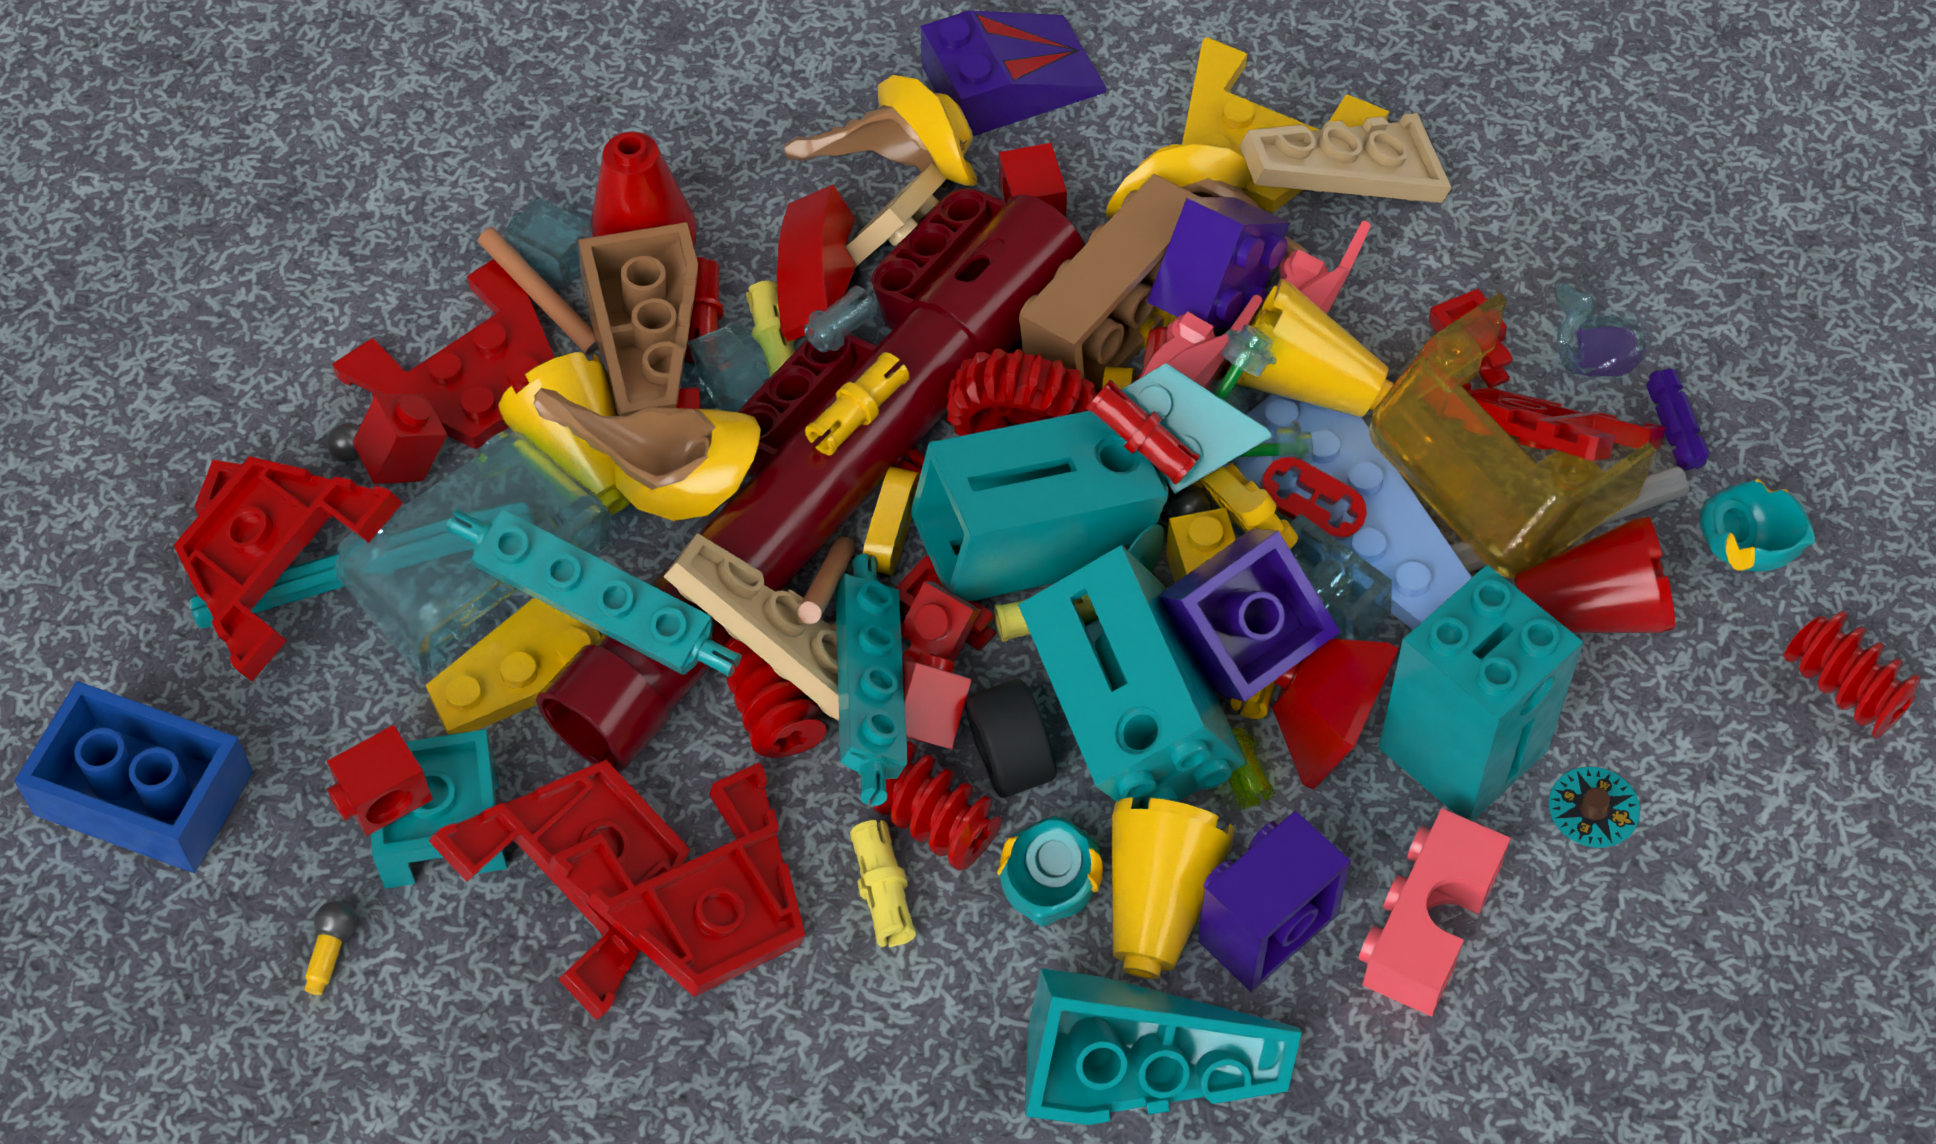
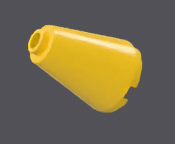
(1315, 357)
(585, 385)
(1159, 879)

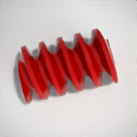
(1853, 672)
(772, 708)
(939, 814)

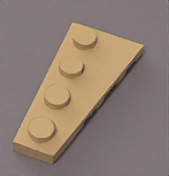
(1358, 160)
(760, 618)

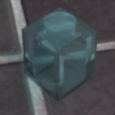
(549, 241)
(729, 366)

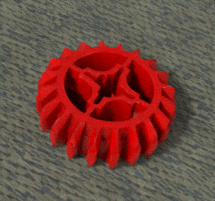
(1013, 391)

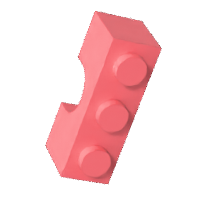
(1412, 954)

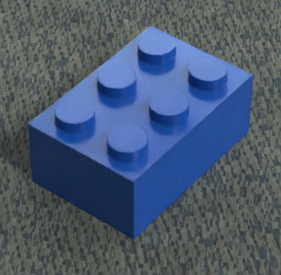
(135, 776)

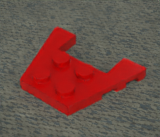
(471, 372)
(1549, 426)
(255, 534)
(556, 819)
(709, 913)

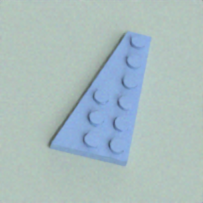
(1397, 529)

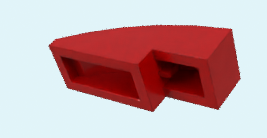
(812, 258)

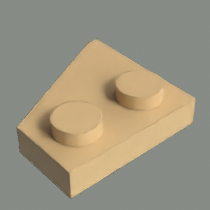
(899, 215)

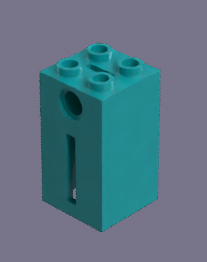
(1031, 503)
(1131, 684)
(1478, 693)

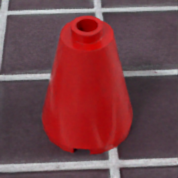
(637, 189)
(1605, 583)

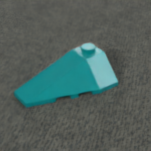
(1128, 1047)

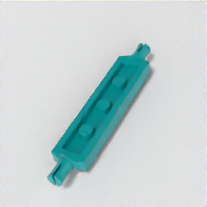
(594, 592)
(870, 679)

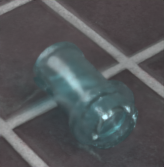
(830, 327)

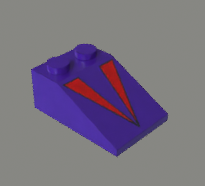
(1007, 65)

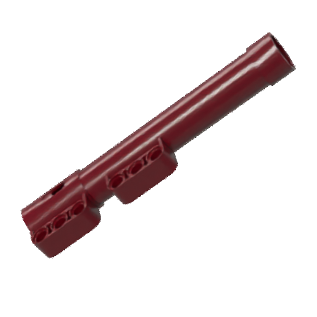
(944, 296)

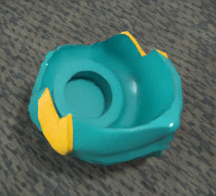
(1755, 526)
(1050, 870)

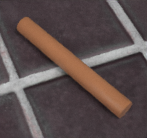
(538, 290)
(826, 580)

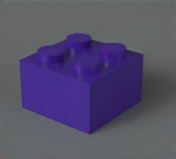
(1218, 259)
(1249, 614)
(1272, 899)

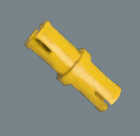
(857, 403)

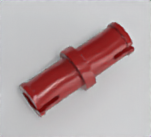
(1143, 432)

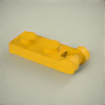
(1246, 503)

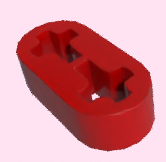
(1319, 486)

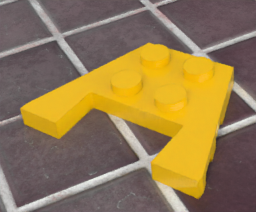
(1224, 118)

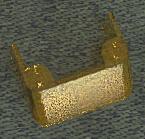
(1476, 473)

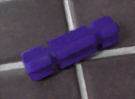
(1678, 418)

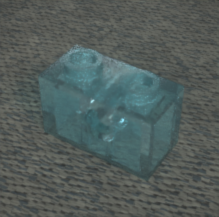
(1347, 584)

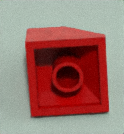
(1328, 702)

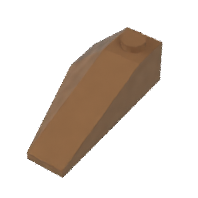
(641, 310)

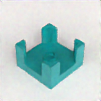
(462, 785)

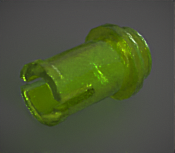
(1249, 779)

